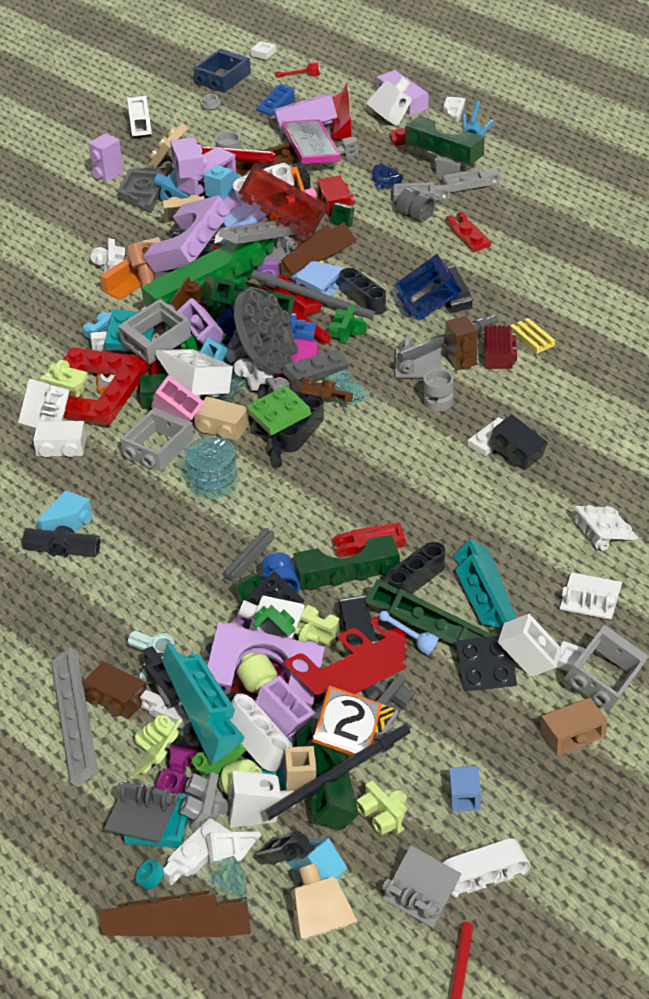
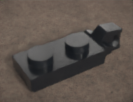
(158, 675)
(284, 848)

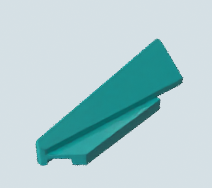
(483, 585)
(203, 702)

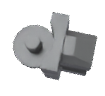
(207, 803)

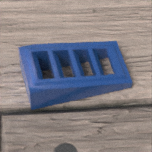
(279, 97)

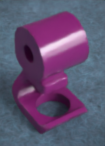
(175, 777)

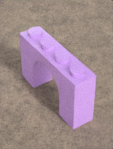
(201, 221)
(233, 643)

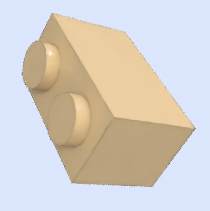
(222, 418)

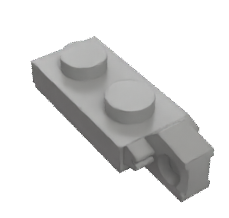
(471, 179)
(438, 192)

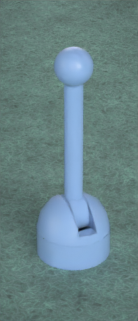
(425, 641)

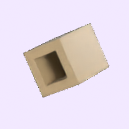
(299, 766)

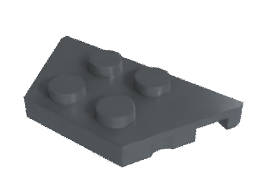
(139, 186)

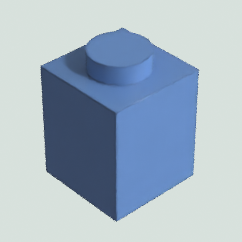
(465, 788)

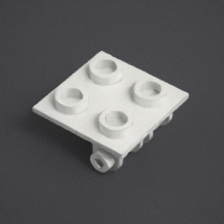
(43, 403)
(602, 525)
(590, 595)

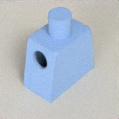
(319, 277)

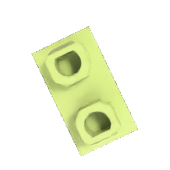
(65, 377)
(317, 629)
(388, 806)

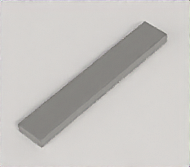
(257, 231)
(74, 717)

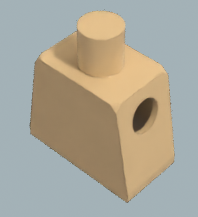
(319, 905)

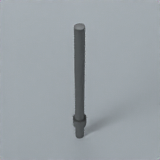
(274, 281)
(439, 341)

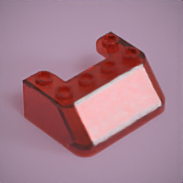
(282, 200)

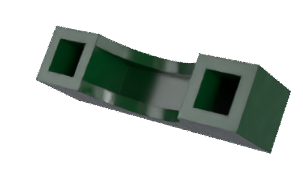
(460, 147)
(227, 291)
(318, 569)
(335, 801)

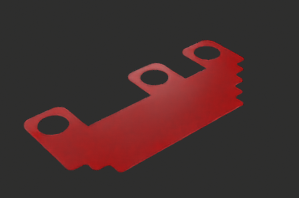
(360, 670)

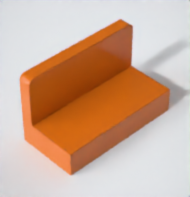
(120, 280)

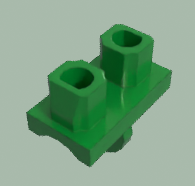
(345, 324)

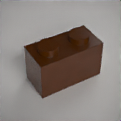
(461, 343)
(114, 690)

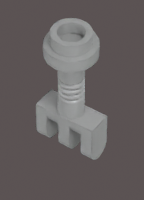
(349, 147)

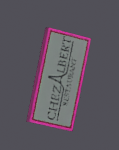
(311, 141)

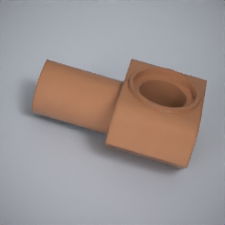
(138, 262)

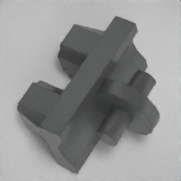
(395, 692)

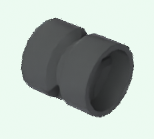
(415, 203)

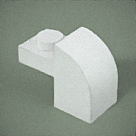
(139, 116)

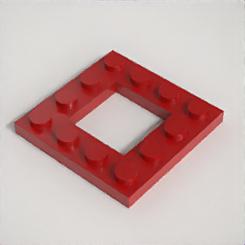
(127, 376)

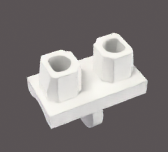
(108, 257)
(255, 376)

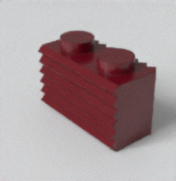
(499, 347)

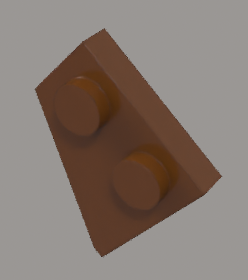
(324, 389)

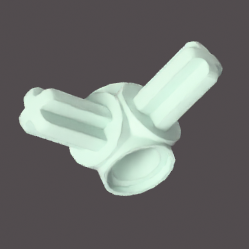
(144, 641)

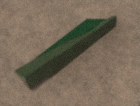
(422, 614)

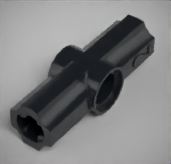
(61, 542)

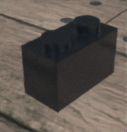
(517, 442)

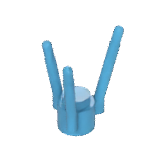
(474, 126)

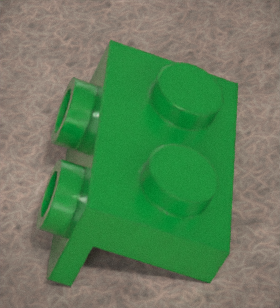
(282, 619)

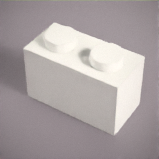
(60, 438)
(529, 645)

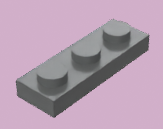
(316, 366)

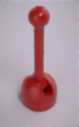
(312, 70)

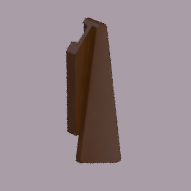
(284, 154)
(318, 247)
(178, 916)

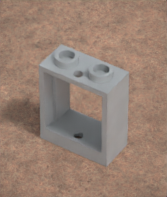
(133, 328)
(157, 420)
(608, 644)

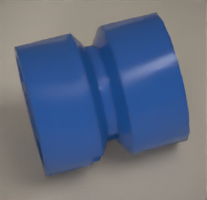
(283, 566)

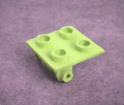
(154, 740)

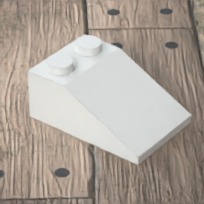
(197, 371)

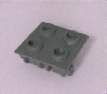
(141, 811)

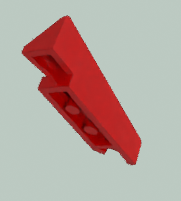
(342, 123)

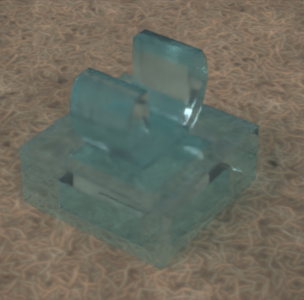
(231, 878)

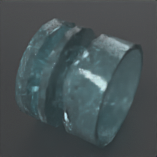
(211, 467)

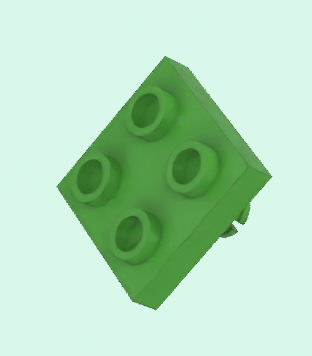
(278, 410)

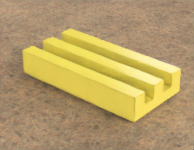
(535, 334)

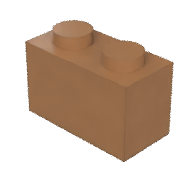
(573, 726)

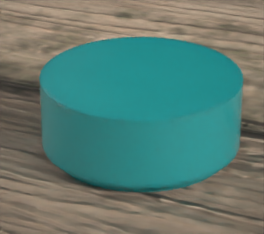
(149, 874)

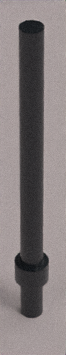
(273, 447)
(382, 744)

